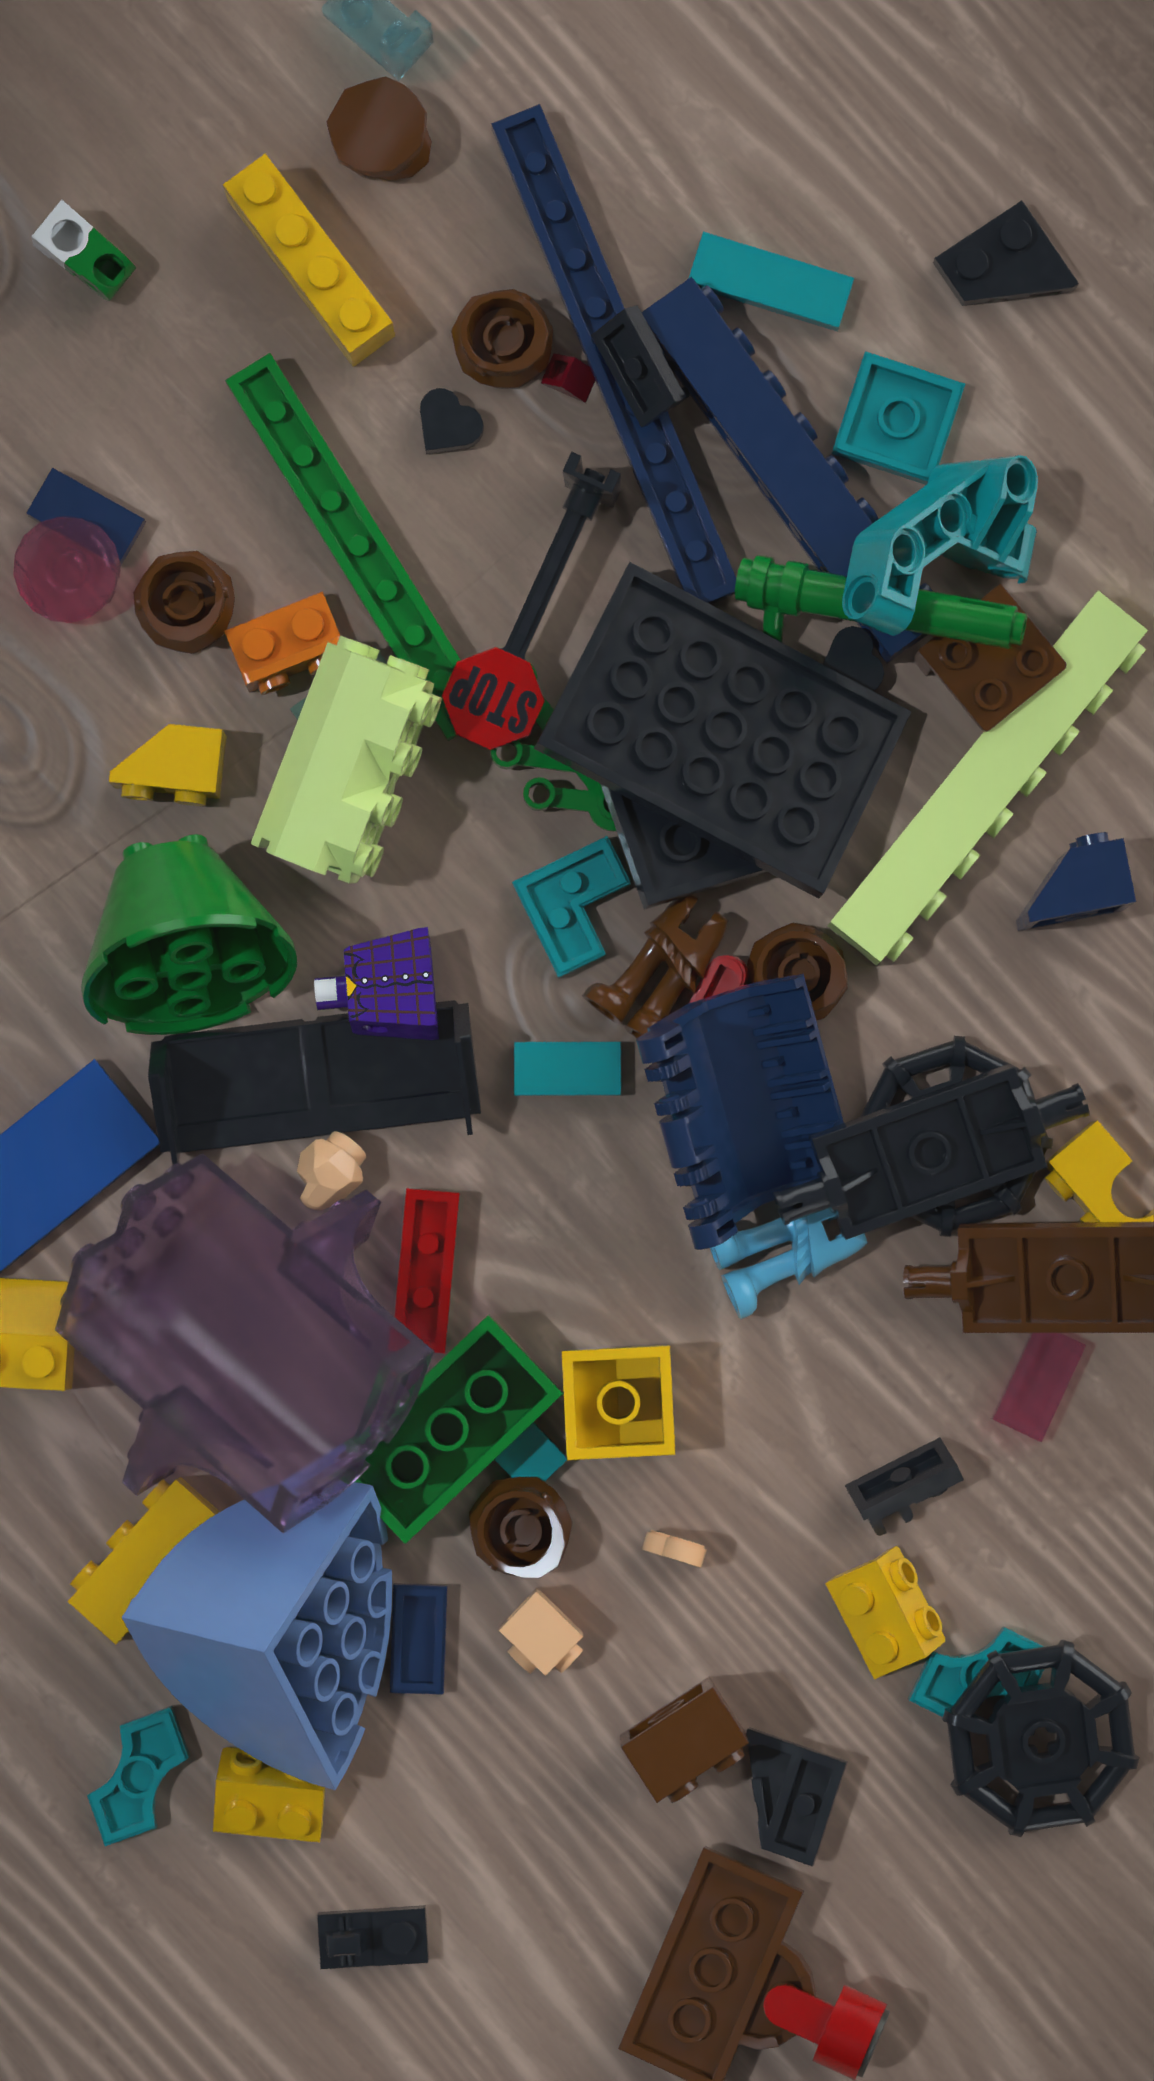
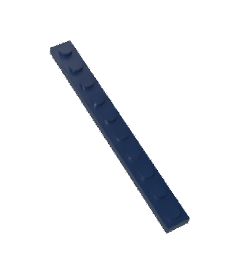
(590, 303)

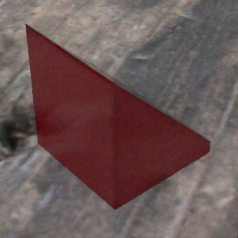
(569, 377)

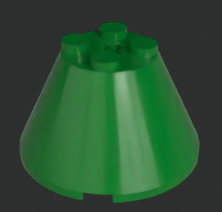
(182, 943)

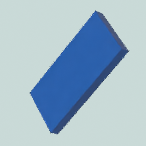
(65, 1157)

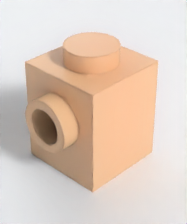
(541, 1635)

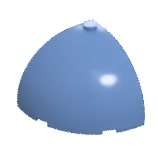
(274, 1630)

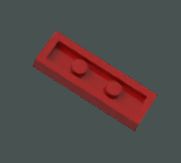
(427, 1264)

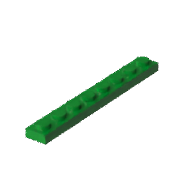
(345, 524)

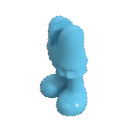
(809, 1254)

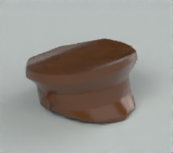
(380, 130)
(502, 339)
(184, 601)
(805, 951)
(520, 1527)

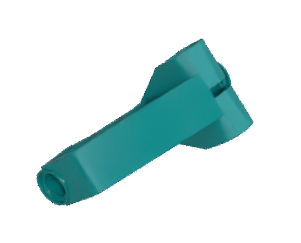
(964, 513)

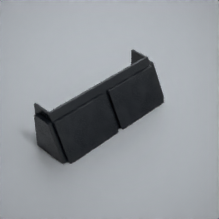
(307, 1081)

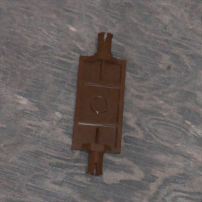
(1047, 1278)

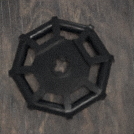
(957, 1054)
(1016, 1720)

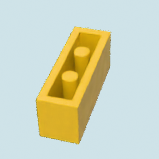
(137, 1550)

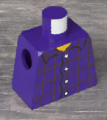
(386, 987)

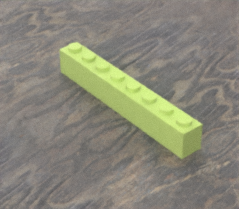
(984, 783)

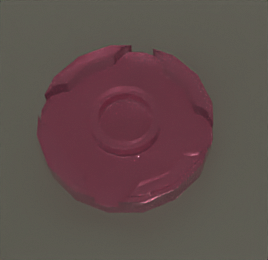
(66, 569)

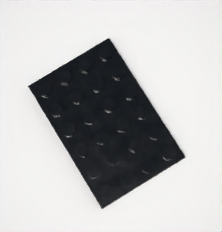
(723, 730)

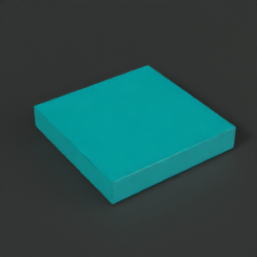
(898, 418)

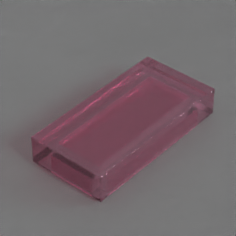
(1038, 1383)

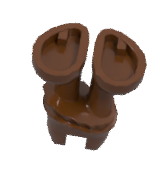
(668, 944)

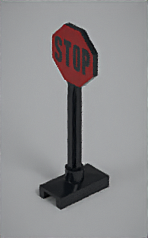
(495, 692)

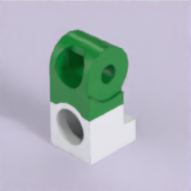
(83, 251)

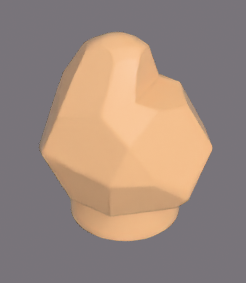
(330, 1170)

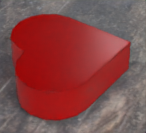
(721, 975)

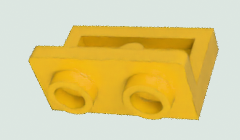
(887, 1612)
(265, 1801)

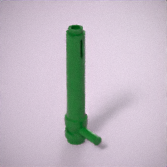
(797, 589)

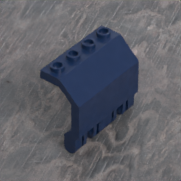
(740, 1099)

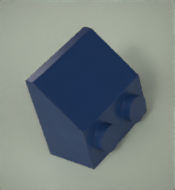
(1082, 884)

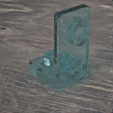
(382, 31)

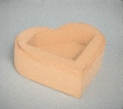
(674, 1548)

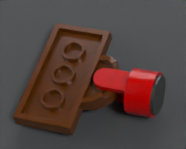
(735, 1982)

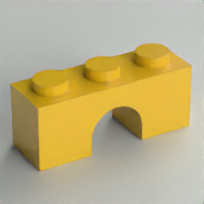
(1086, 1173)

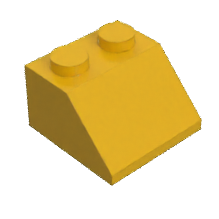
(29, 1345)
(618, 1402)

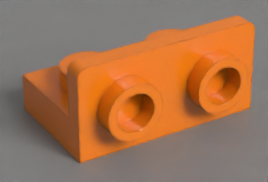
(283, 643)

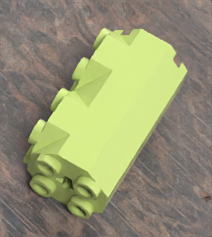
(345, 761)

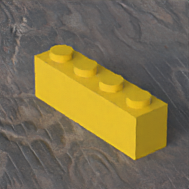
(309, 260)

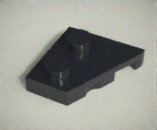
(1005, 261)
(792, 1794)

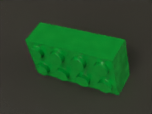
(457, 1426)

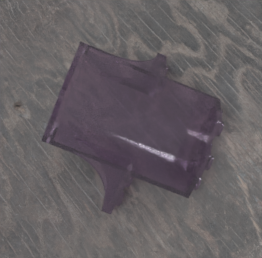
(243, 1340)

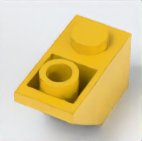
(175, 762)

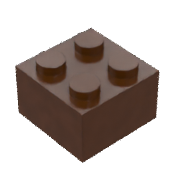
(684, 1742)

